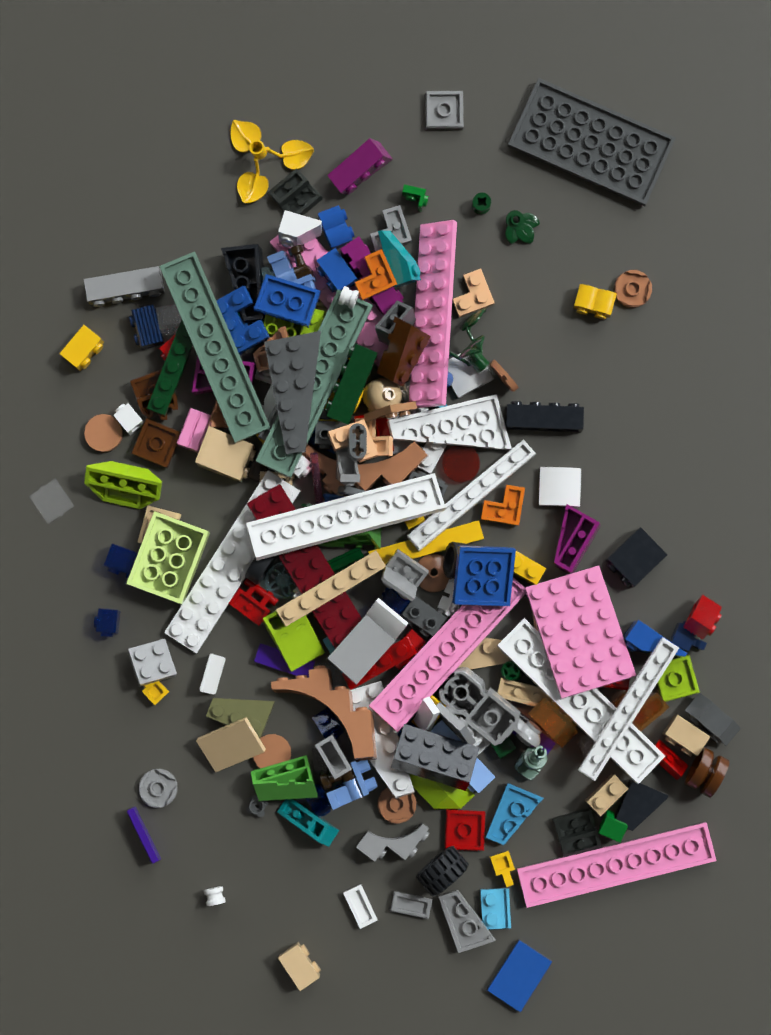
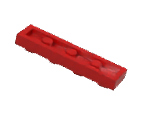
(394, 655)

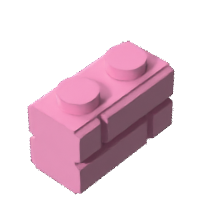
(194, 430)

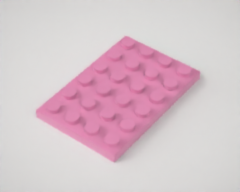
(580, 632)

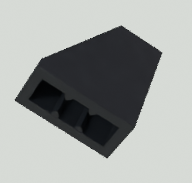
(638, 804)

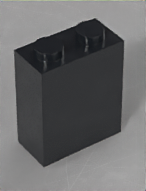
(635, 558)

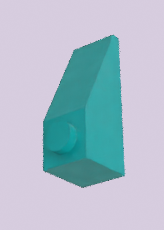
(400, 261)
(308, 821)

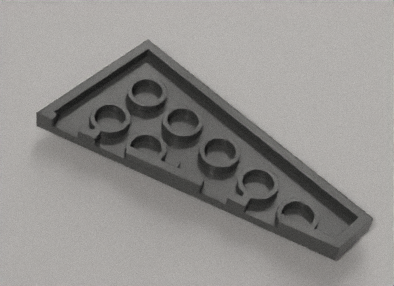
(293, 374)

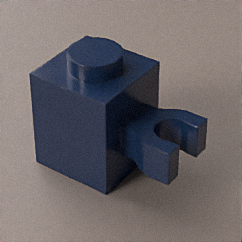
(685, 639)

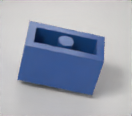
(335, 271)

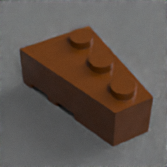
(403, 352)

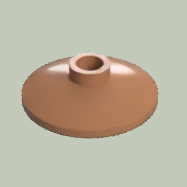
(433, 583)

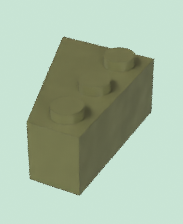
(232, 710)

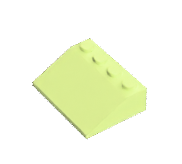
(168, 557)

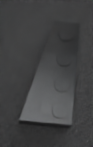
(245, 270)

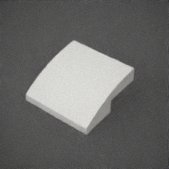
(467, 378)
(560, 486)
(387, 619)

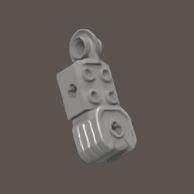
(486, 710)

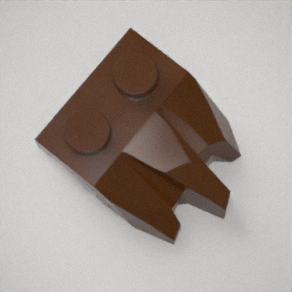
(144, 388)

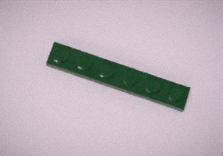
(171, 372)

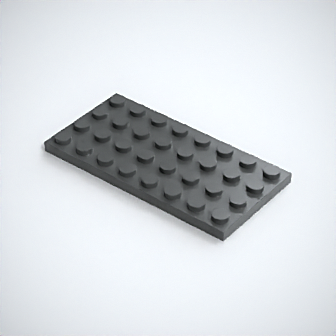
(591, 142)

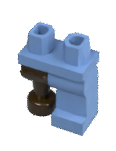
(283, 269)
(353, 782)

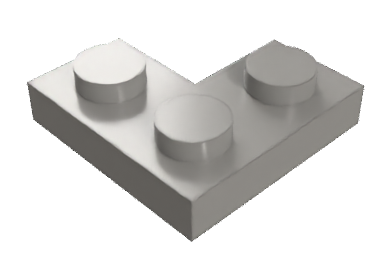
(396, 224)

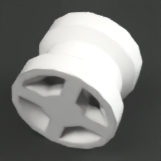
(348, 297)
(214, 896)

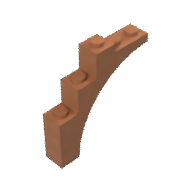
(393, 469)
(319, 687)

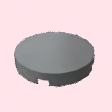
(158, 788)

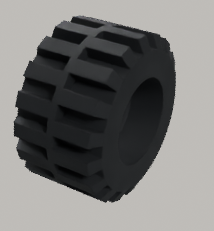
(442, 871)

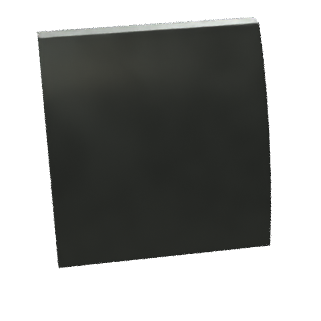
(295, 194)
(577, 832)

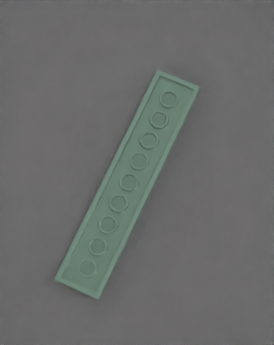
(338, 333)
(215, 347)

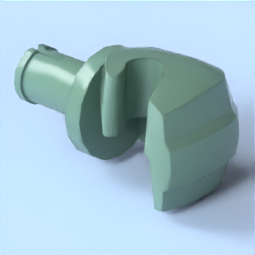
(531, 762)

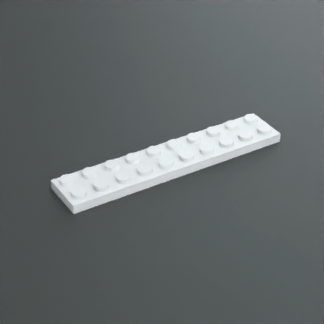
(345, 516)
(221, 576)
(589, 709)

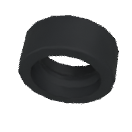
(450, 558)
(259, 569)

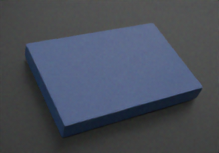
(287, 300)
(519, 975)

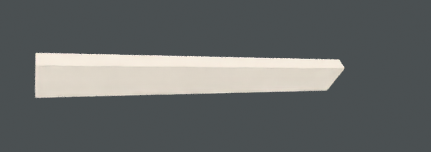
(471, 495)
(628, 709)

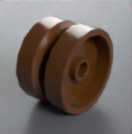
(707, 772)

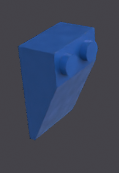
(644, 639)

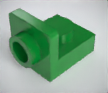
(412, 193)

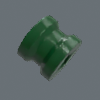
(481, 207)
(508, 669)

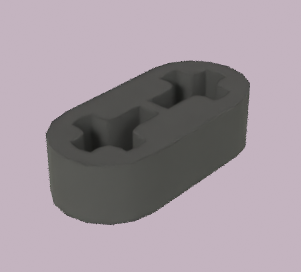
(352, 442)

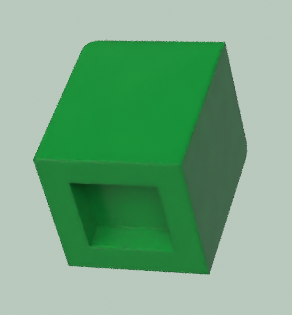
(612, 827)

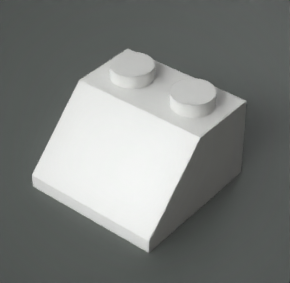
(298, 229)

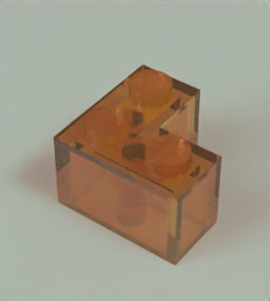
(651, 710)
(557, 725)

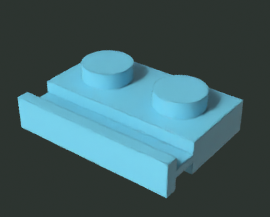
(495, 908)

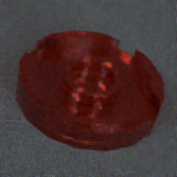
(461, 463)

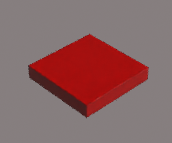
(465, 829)

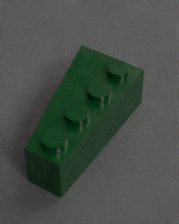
(351, 384)

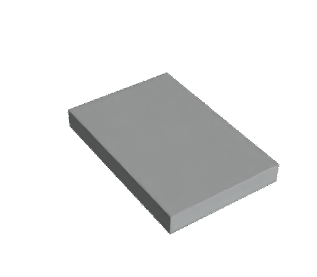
(361, 649)

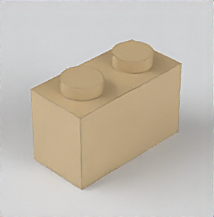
(685, 735)
(606, 794)
(299, 966)

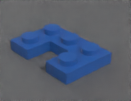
(242, 336)

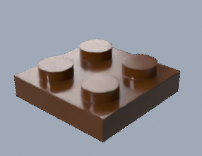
(156, 443)

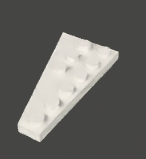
(462, 424)
(386, 743)

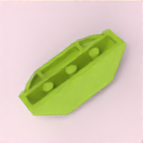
(123, 484)
(441, 795)

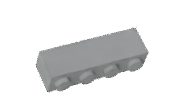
(123, 286)

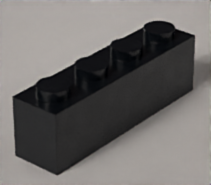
(544, 417)

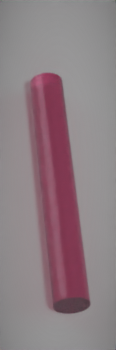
(316, 478)

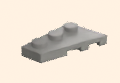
(464, 923)

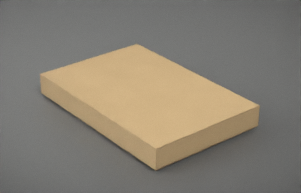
(231, 744)

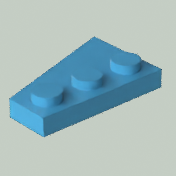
(511, 812)

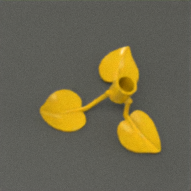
(247, 137)

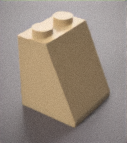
(224, 456)

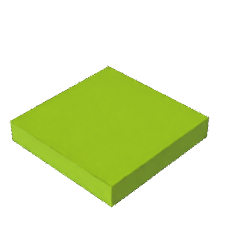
(678, 680)

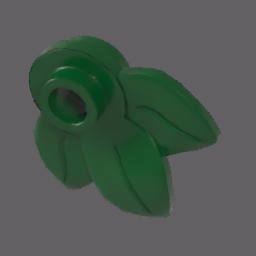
(522, 229)

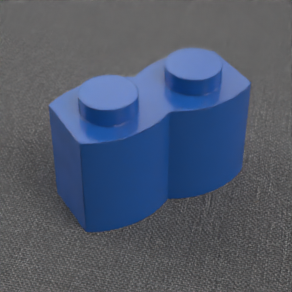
(335, 227)

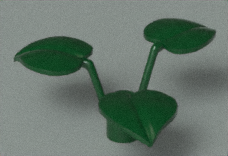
(474, 350)

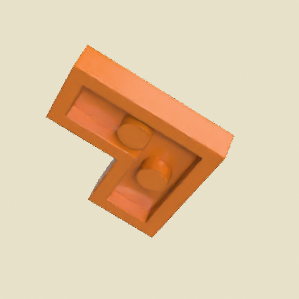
(380, 278)
(508, 511)

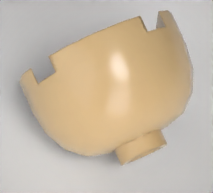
(381, 393)

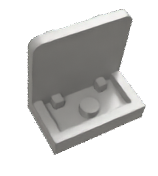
(403, 575)

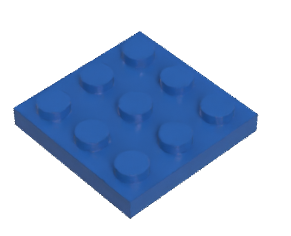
(483, 575)

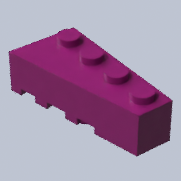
(354, 255)

